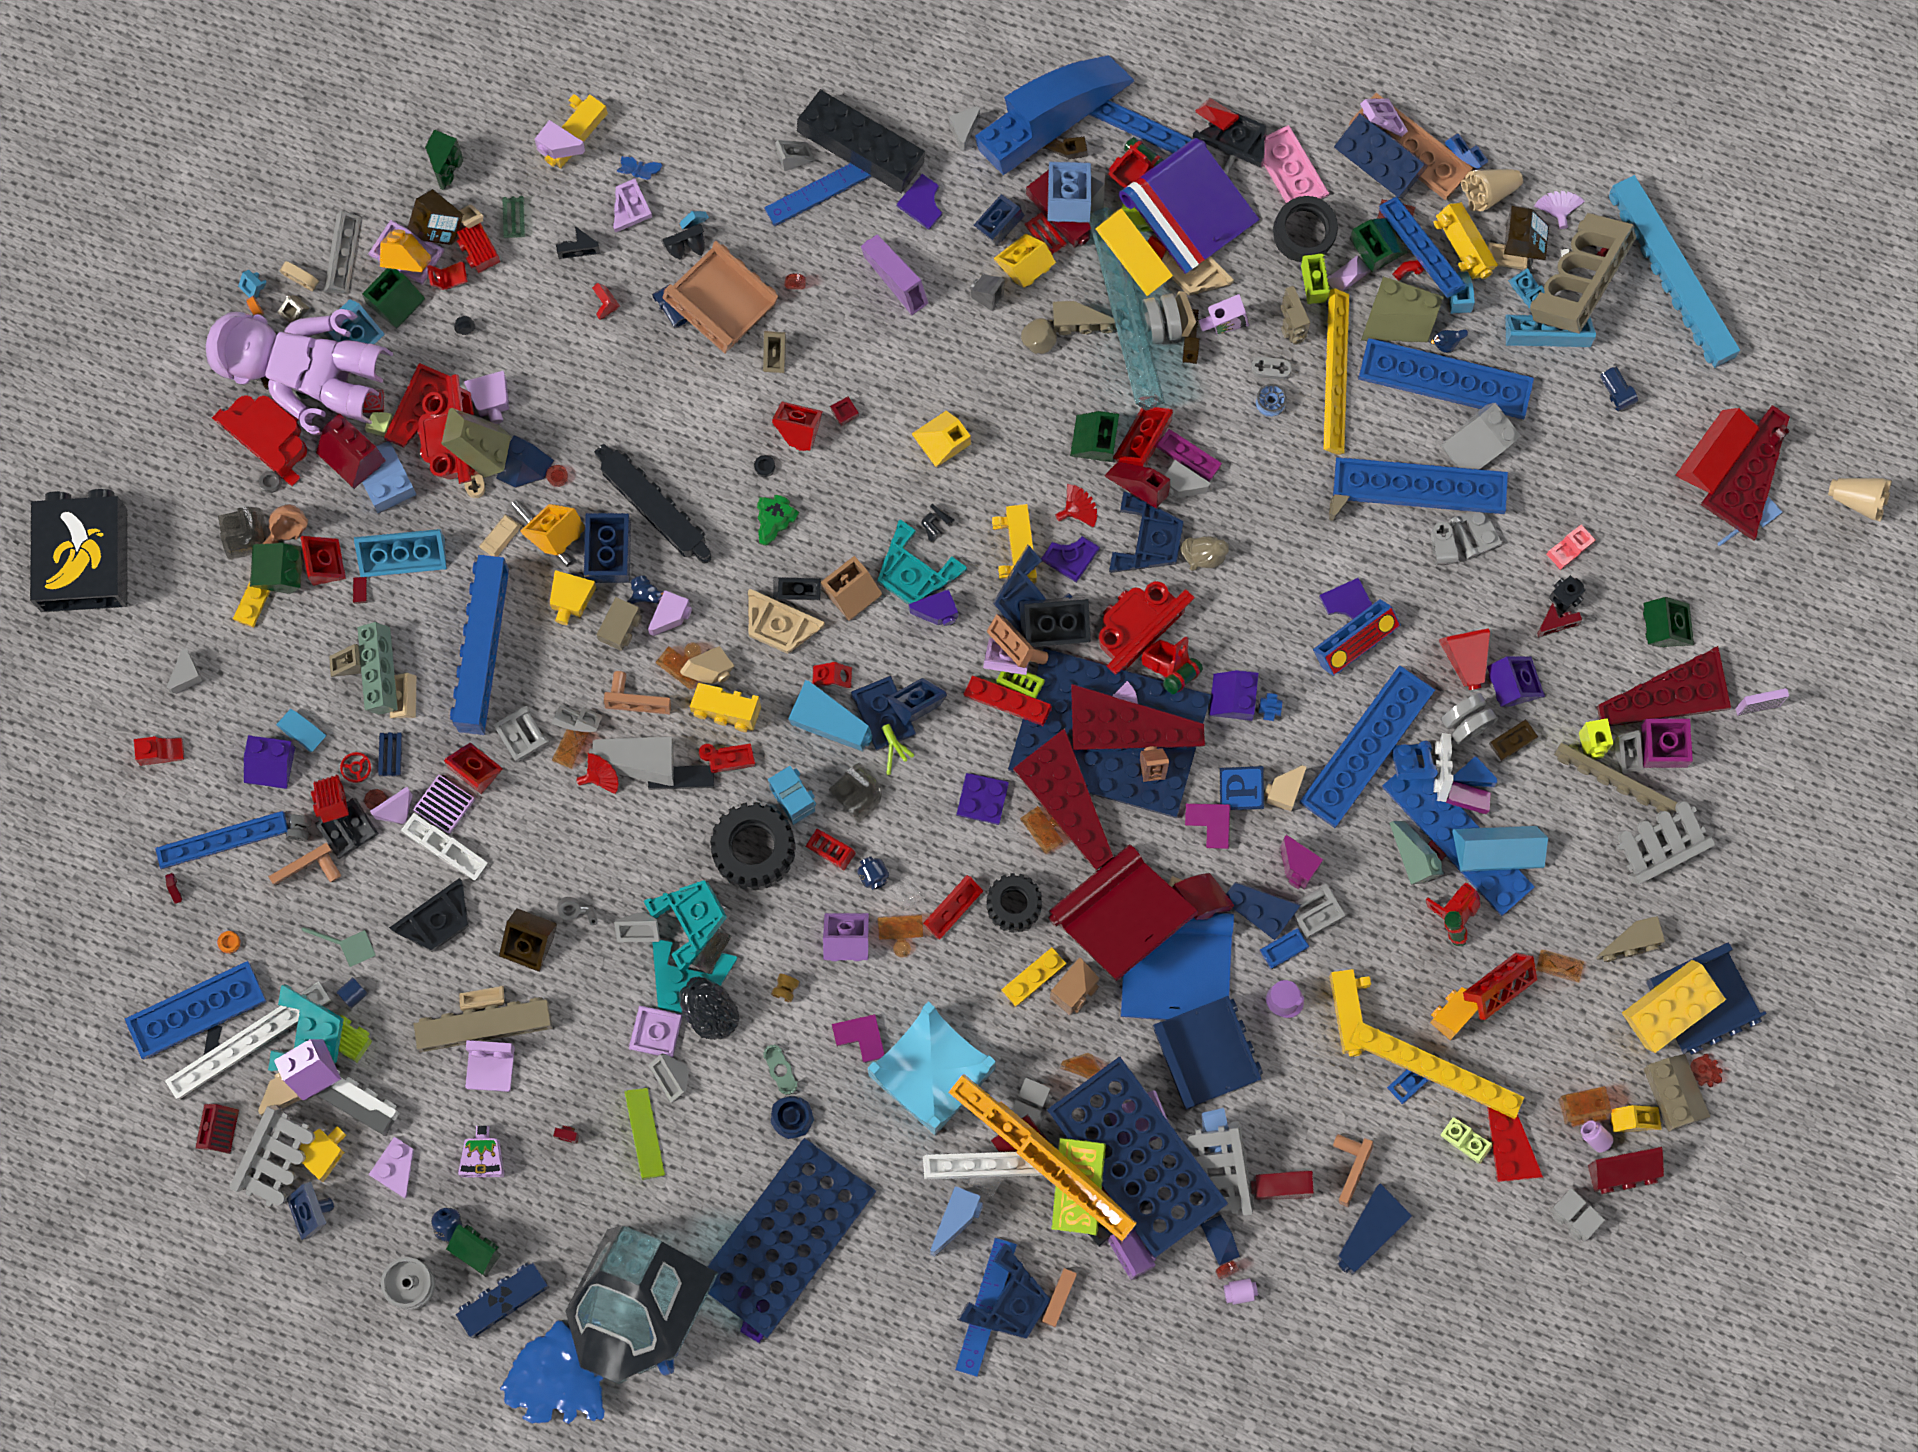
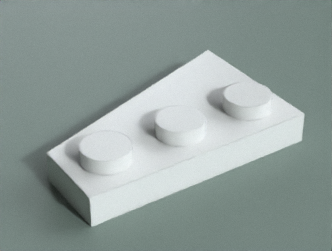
(1444, 766)

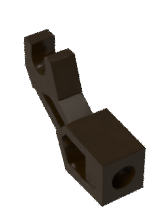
(1061, 147)
(1191, 343)

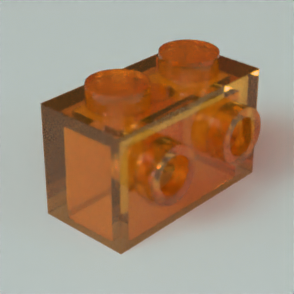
(1585, 1106)

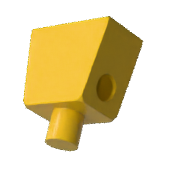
(570, 595)
(323, 1152)

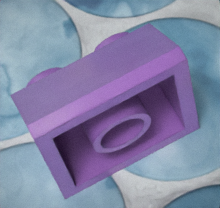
(846, 936)
(308, 1068)
(1132, 1254)

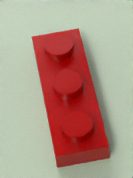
(953, 907)

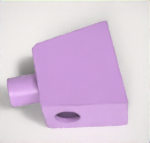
(489, 395)

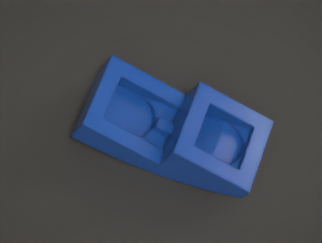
(1472, 156)

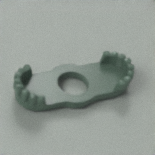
(774, 1057)

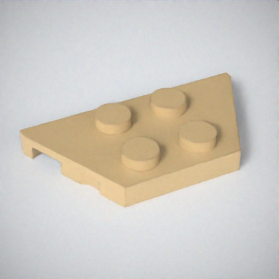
(1202, 278)
(779, 623)

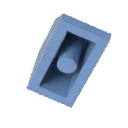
(1210, 1122)

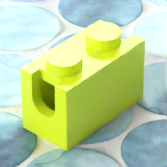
(1596, 738)

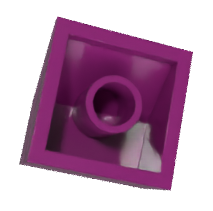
(1298, 862)

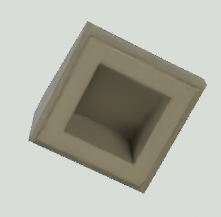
(292, 309)
(1336, 505)

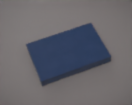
(878, 712)

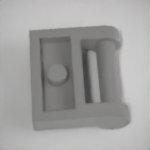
(1481, 529)
(515, 738)
(1320, 916)

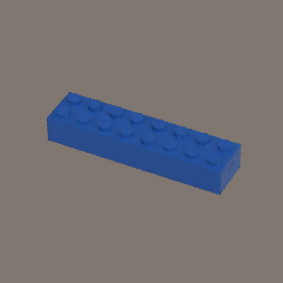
(480, 644)

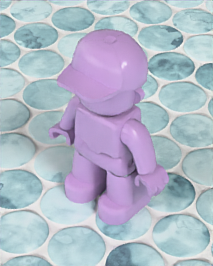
(249, 349)

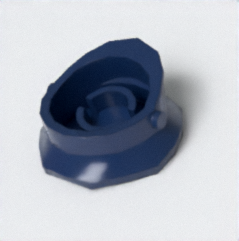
(796, 1116)

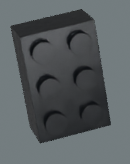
(1055, 621)

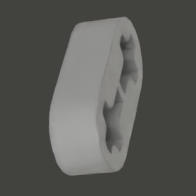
(1271, 363)

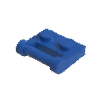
(1407, 763)

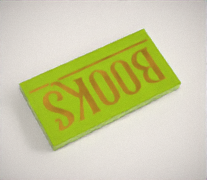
(1088, 1158)

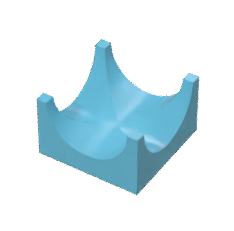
(927, 1066)

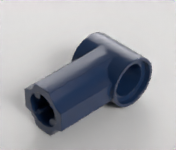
(674, 316)
(1619, 391)

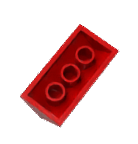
(1718, 450)

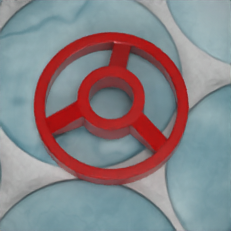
(361, 762)

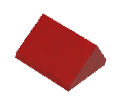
(323, 559)
(473, 767)

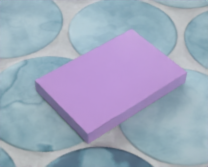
(434, 250)

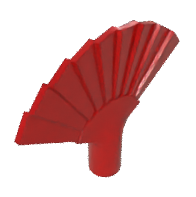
(1078, 506)
(600, 773)

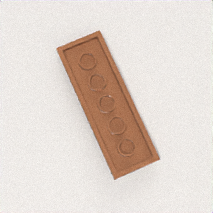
(1444, 167)

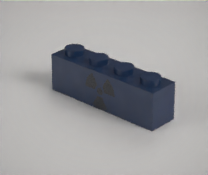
(502, 1300)

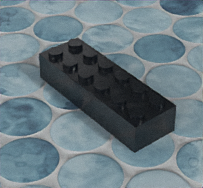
(860, 141)

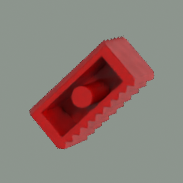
(478, 247)
(329, 798)

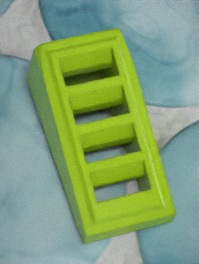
(1002, 681)

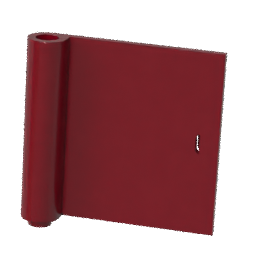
(1122, 912)

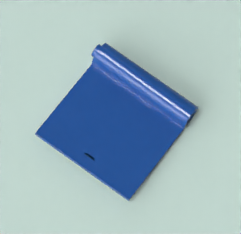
(1182, 971)

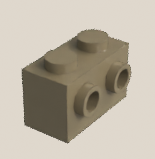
(619, 624)

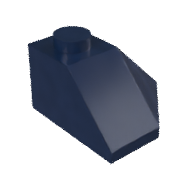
(524, 463)

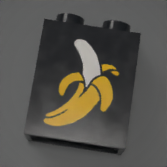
(78, 552)

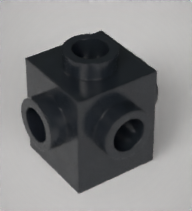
(1567, 593)

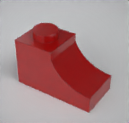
(158, 750)

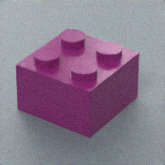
(1666, 743)

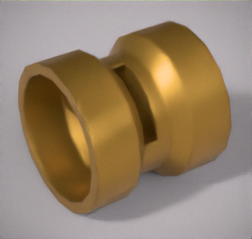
(785, 987)

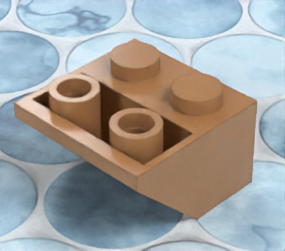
(851, 588)

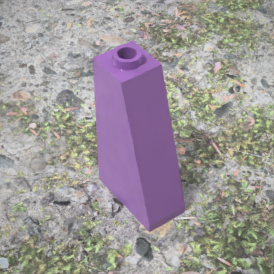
(895, 274)

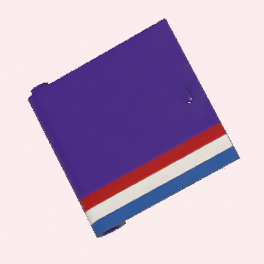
(1189, 204)

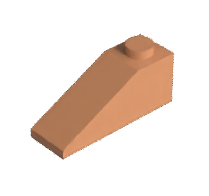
(1153, 764)

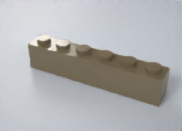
(482, 1025)

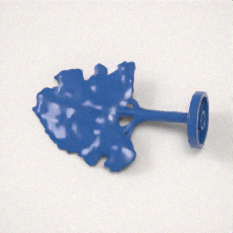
(551, 1378)

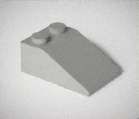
(1480, 438)

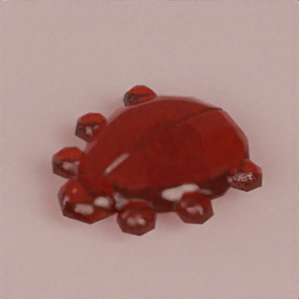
(1706, 1071)

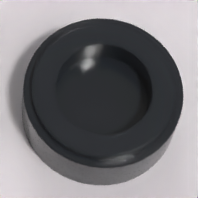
(764, 466)

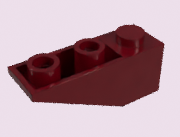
(1141, 481)

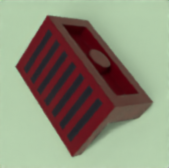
(217, 1128)

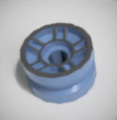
(1277, 394)

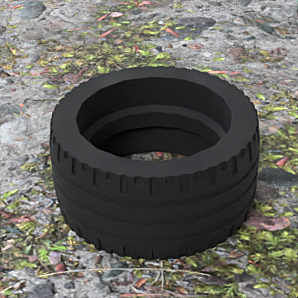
(1312, 205)

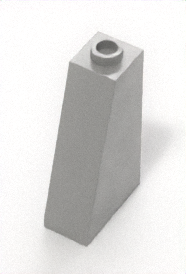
(639, 757)

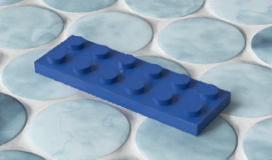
(195, 1010)

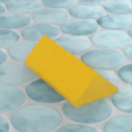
(1134, 252)

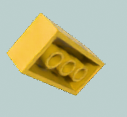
(1673, 1006)

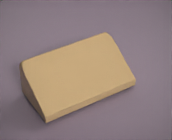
(405, 695)

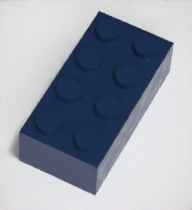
(1381, 156)

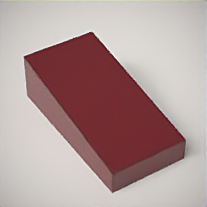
(359, 590)

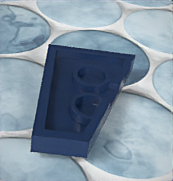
(1262, 909)

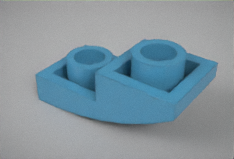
(1526, 286)
(301, 730)

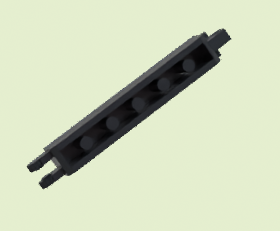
(648, 500)

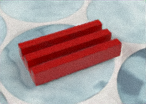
(1055, 248)

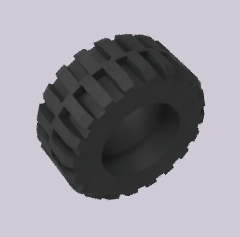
(757, 874)

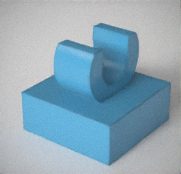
(251, 284)

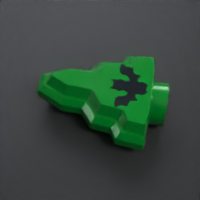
(774, 517)

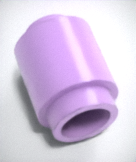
(1596, 1136)
(1240, 1291)

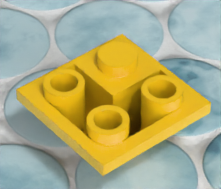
(942, 438)

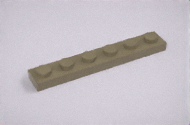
(1609, 776)

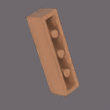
(1059, 1297)

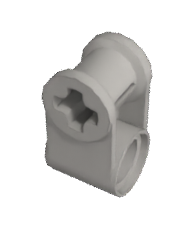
(1444, 547)

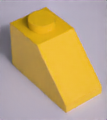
(1635, 1119)

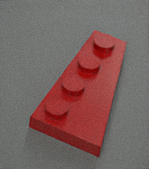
(405, 421)
(1511, 1149)

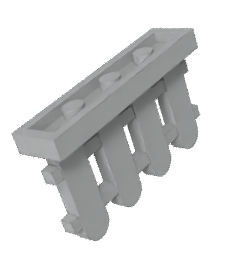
(1675, 843)
(1225, 1159)
(254, 1160)

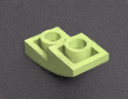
(1466, 1140)

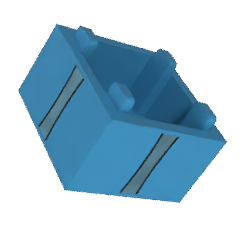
(792, 794)

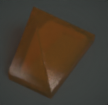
(569, 747)
(1559, 966)
(1082, 1065)

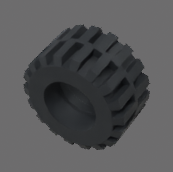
(1014, 884)

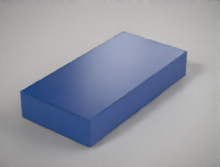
(1284, 948)

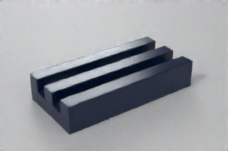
(390, 736)

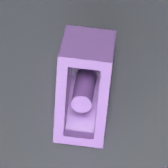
(557, 142)
(669, 613)

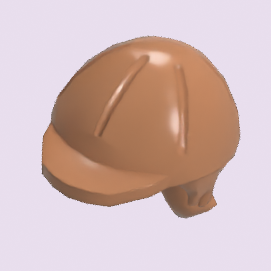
(286, 523)

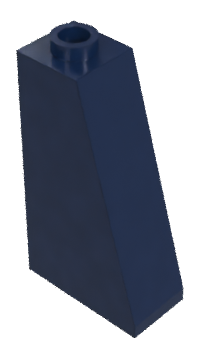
(1374, 1227)

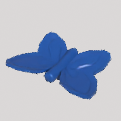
(643, 171)

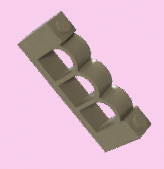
(1595, 231)

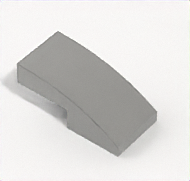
(584, 721)

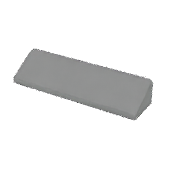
(340, 252)

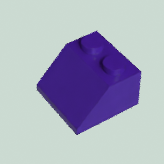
(1515, 680)
(1234, 695)
(268, 761)

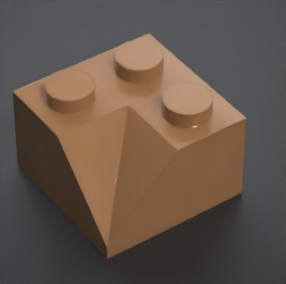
(1074, 987)

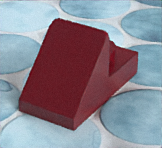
(1553, 623)

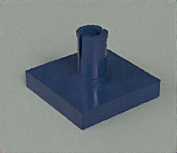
(308, 1210)

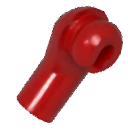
(1406, 267)

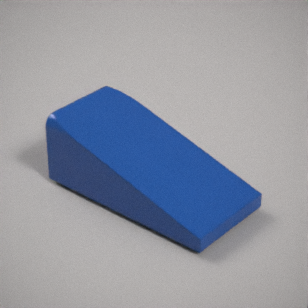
(1410, 1082)

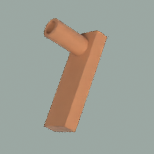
(1014, 643)
(618, 700)
(319, 854)
(1362, 1151)

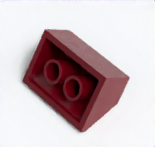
(348, 451)
(1627, 1170)

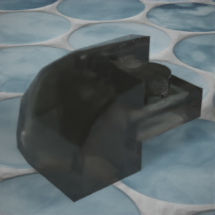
(241, 531)
(857, 792)

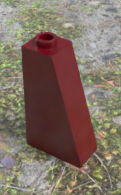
(1074, 232)

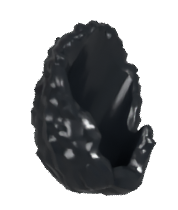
(708, 1008)

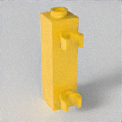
(581, 123)
(1466, 241)
(1019, 536)
(1347, 1006)

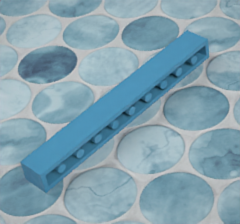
(1674, 272)

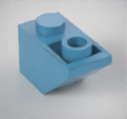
(1463, 300)

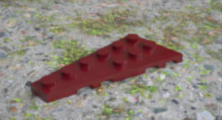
(1746, 487)
(1681, 691)
(1114, 723)
(1060, 788)

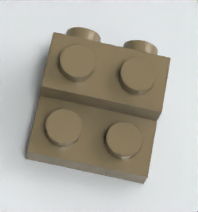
(1295, 318)

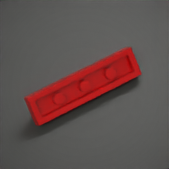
(1007, 700)

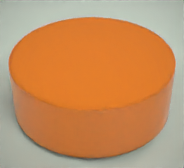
(254, 306)
(229, 942)

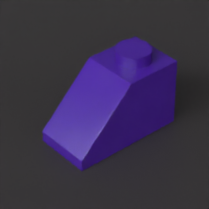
(936, 609)

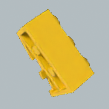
(725, 707)

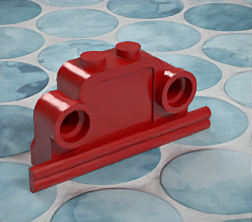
(431, 430)
(266, 432)
(1138, 622)

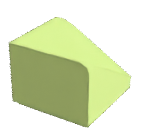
(380, 423)

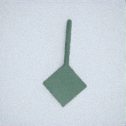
(355, 948)

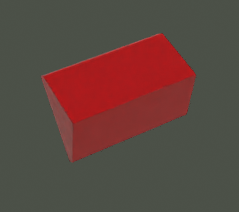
(1144, 436)

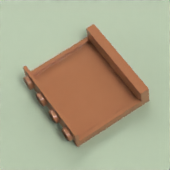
(721, 297)

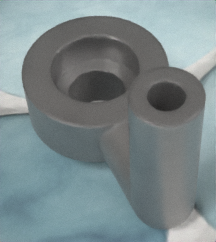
(575, 909)

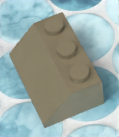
(1676, 1092)

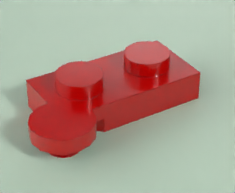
(728, 757)

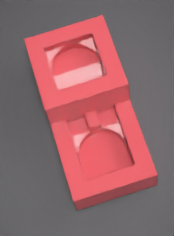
(1570, 547)

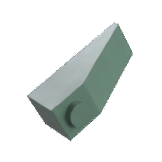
(1418, 857)

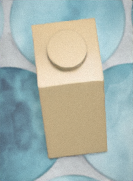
(709, 667)
(1285, 788)
(278, 1094)

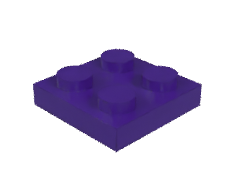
(982, 799)

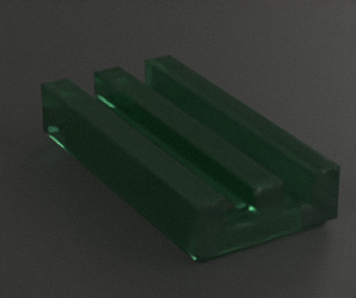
(513, 201)

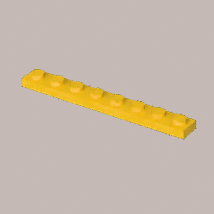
(1336, 372)
(1437, 1070)

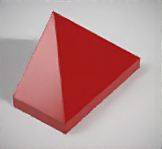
(1217, 114)

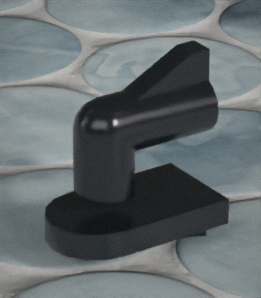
(927, 522)

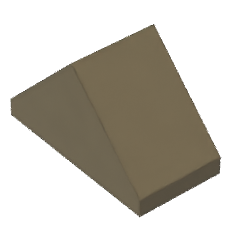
(774, 351)
(345, 662)

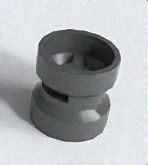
(299, 827)

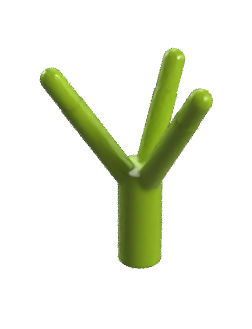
(898, 746)

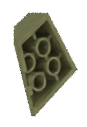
(1402, 313)
(476, 442)

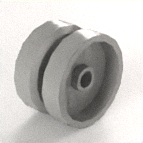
(1161, 318)
(1469, 718)
(395, 1278)

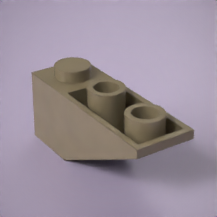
(1075, 317)
(1639, 936)

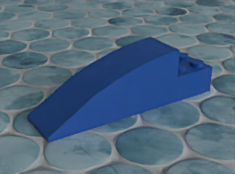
(1049, 108)

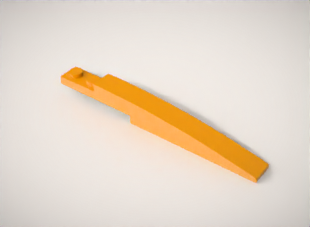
(1043, 1156)

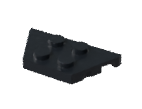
(1242, 139)
(436, 919)

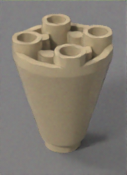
(1490, 186)
(1862, 495)

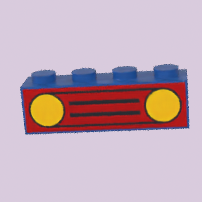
(1356, 637)

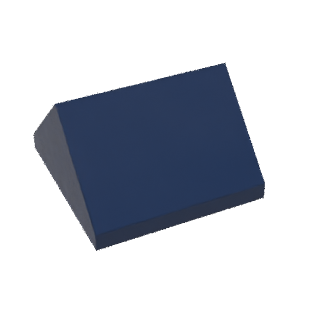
(999, 219)
(916, 700)

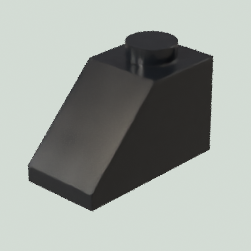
(796, 588)

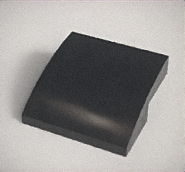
(340, 837)

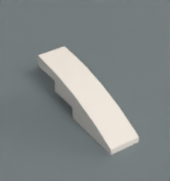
(444, 846)

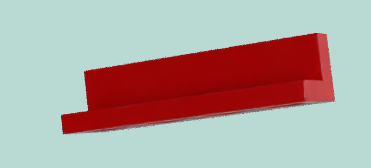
(1502, 978)

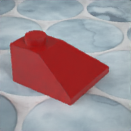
(797, 425)

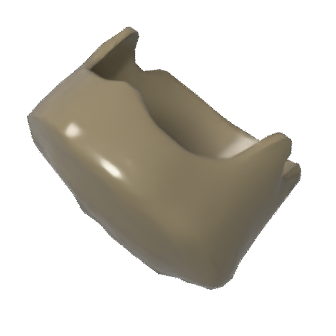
(1039, 336)

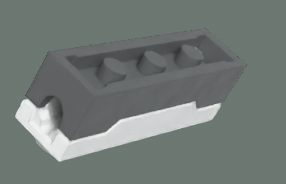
(361, 1104)

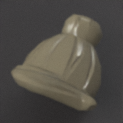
(1204, 552)

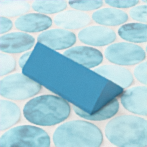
(1524, 331)
(400, 553)
(1500, 848)

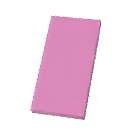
(1291, 166)

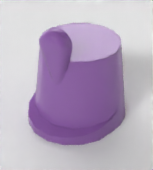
(1285, 999)

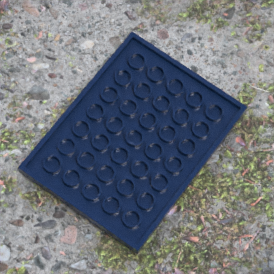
(1113, 772)

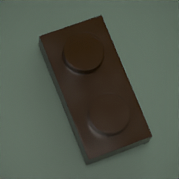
(1513, 740)

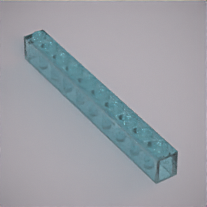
(1128, 321)

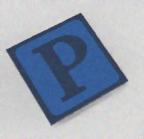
(1242, 787)

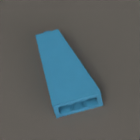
(827, 718)

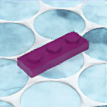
(1189, 455)

